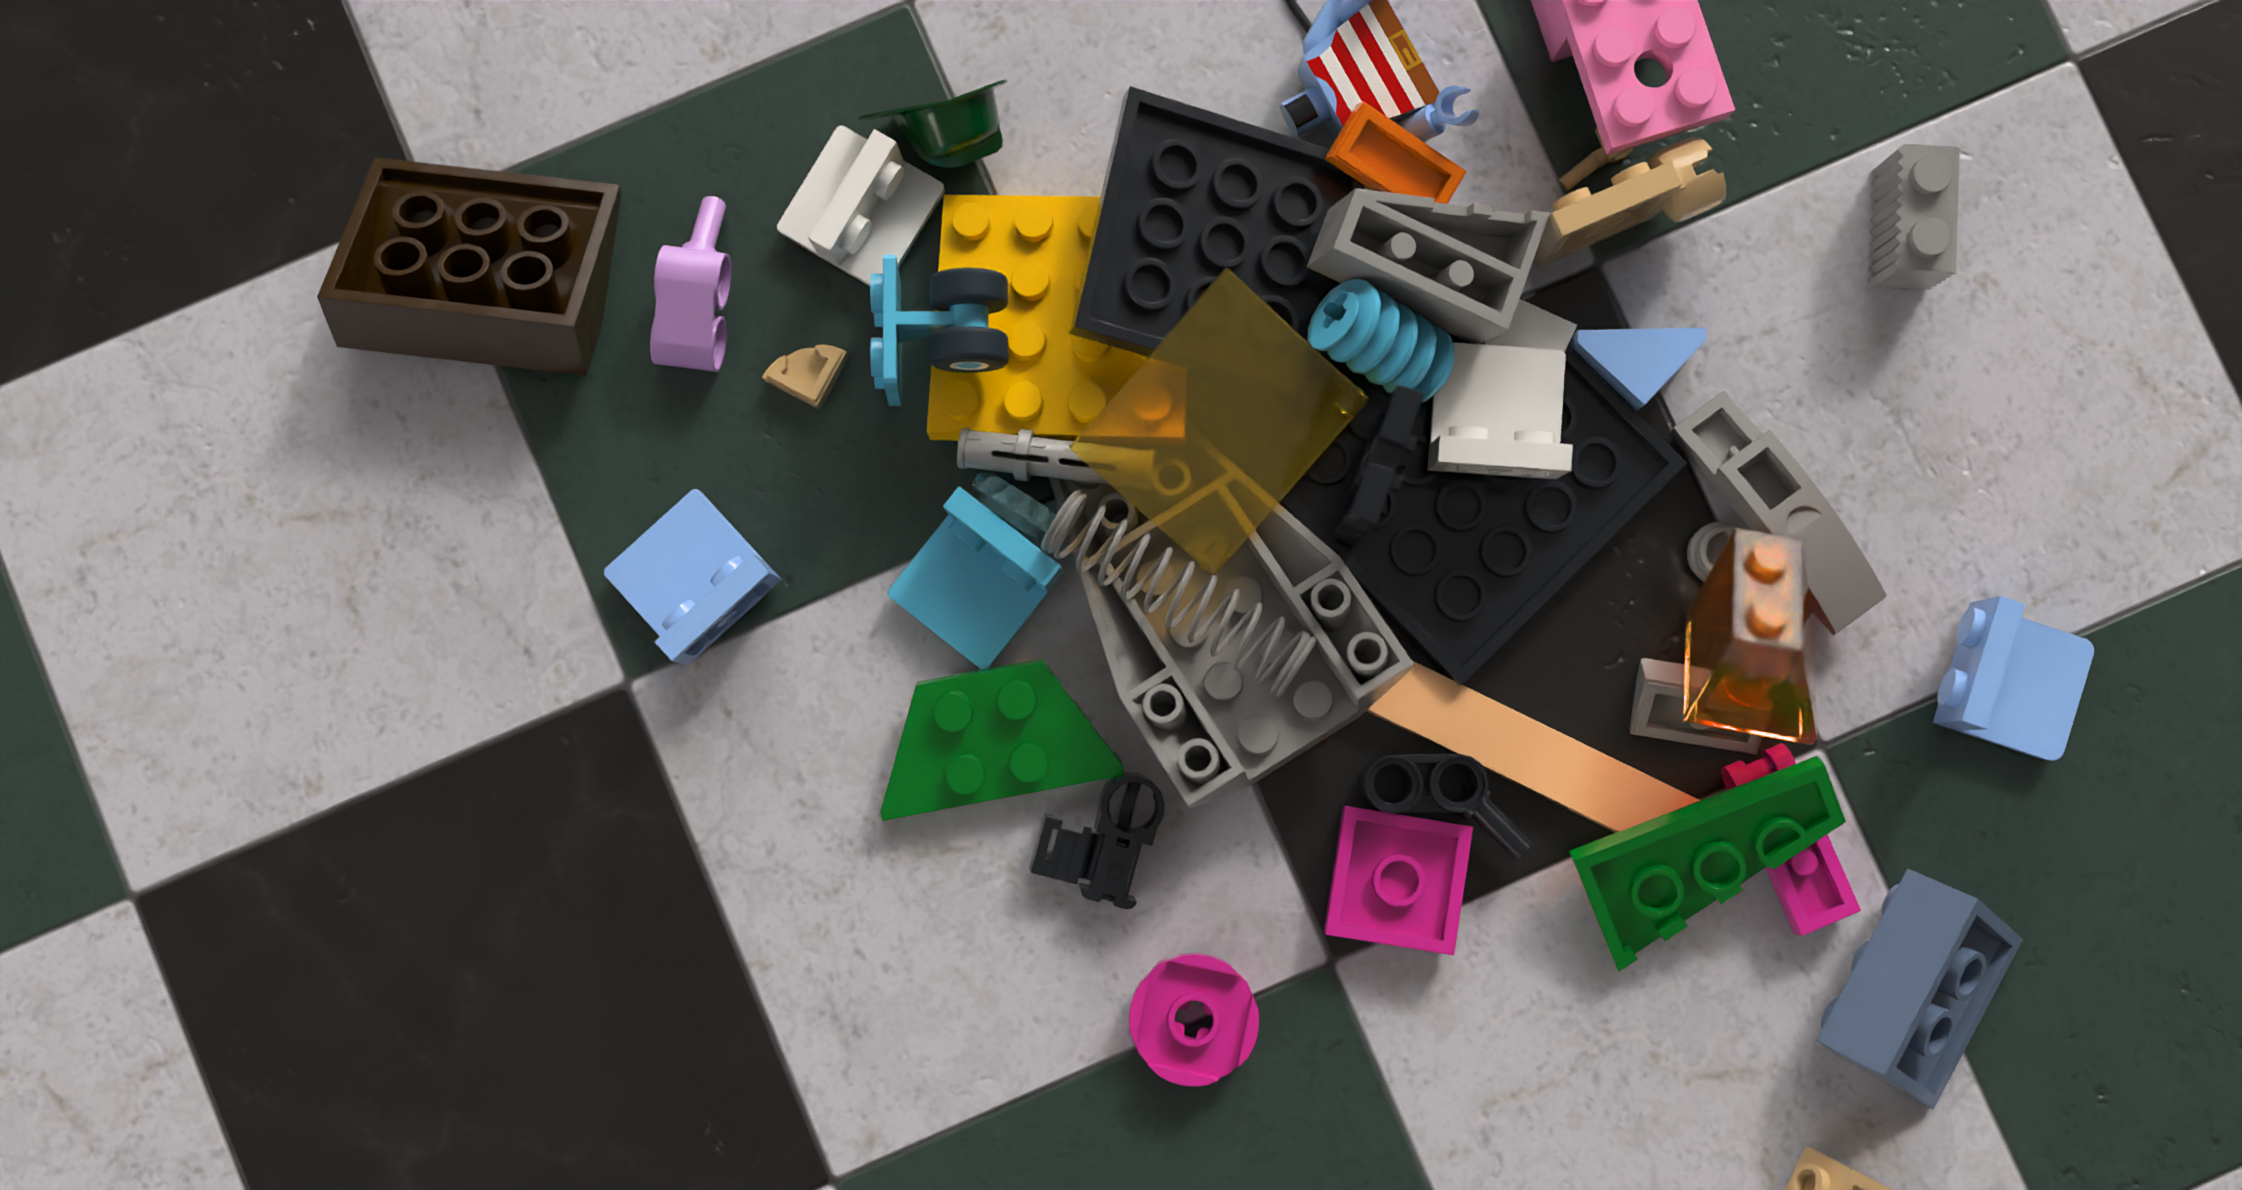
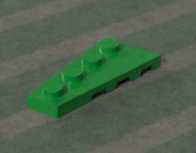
(1677, 864)

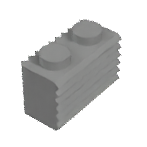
(1915, 217)

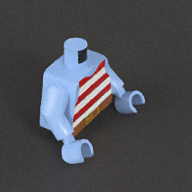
(1364, 55)

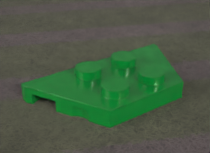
(992, 740)

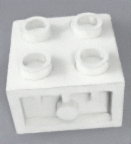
(1501, 413)

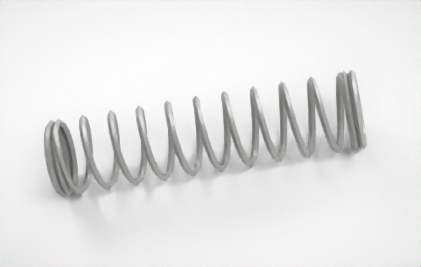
(1066, 520)

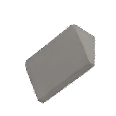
(1660, 711)

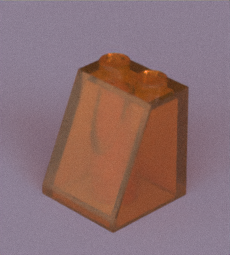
(1753, 642)

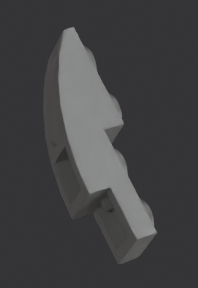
(1781, 500)

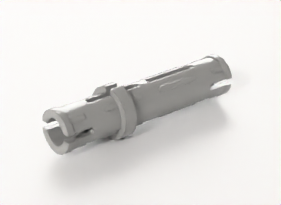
(981, 450)

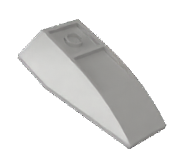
(1197, 713)

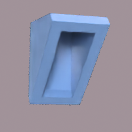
(1637, 359)

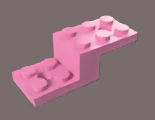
(1615, 34)

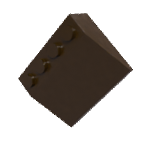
(473, 266)

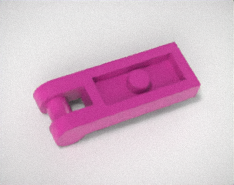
(1813, 881)

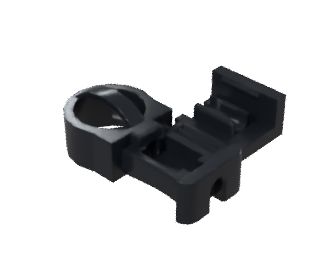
(1098, 856)

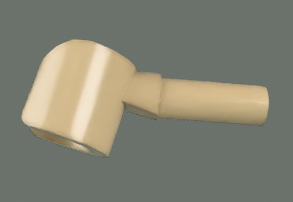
(1589, 164)

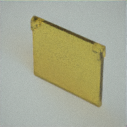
(1219, 422)

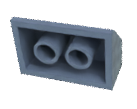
(1919, 987)

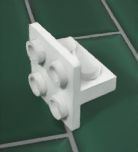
(860, 204)

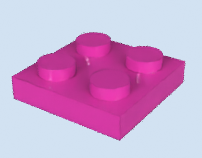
(1398, 880)

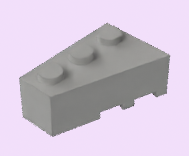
(1439, 259)

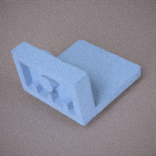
(691, 577)

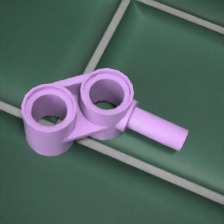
(688, 289)

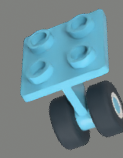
(956, 330)

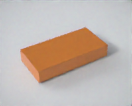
(1391, 158)

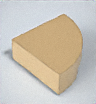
(808, 372)

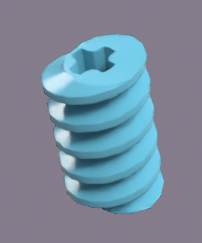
(1381, 339)

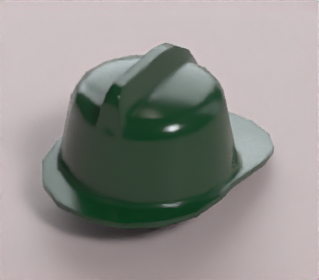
(952, 130)

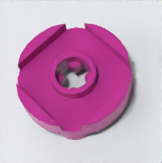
(1214, 1049)

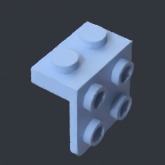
(2013, 680)

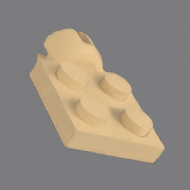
(1636, 196)

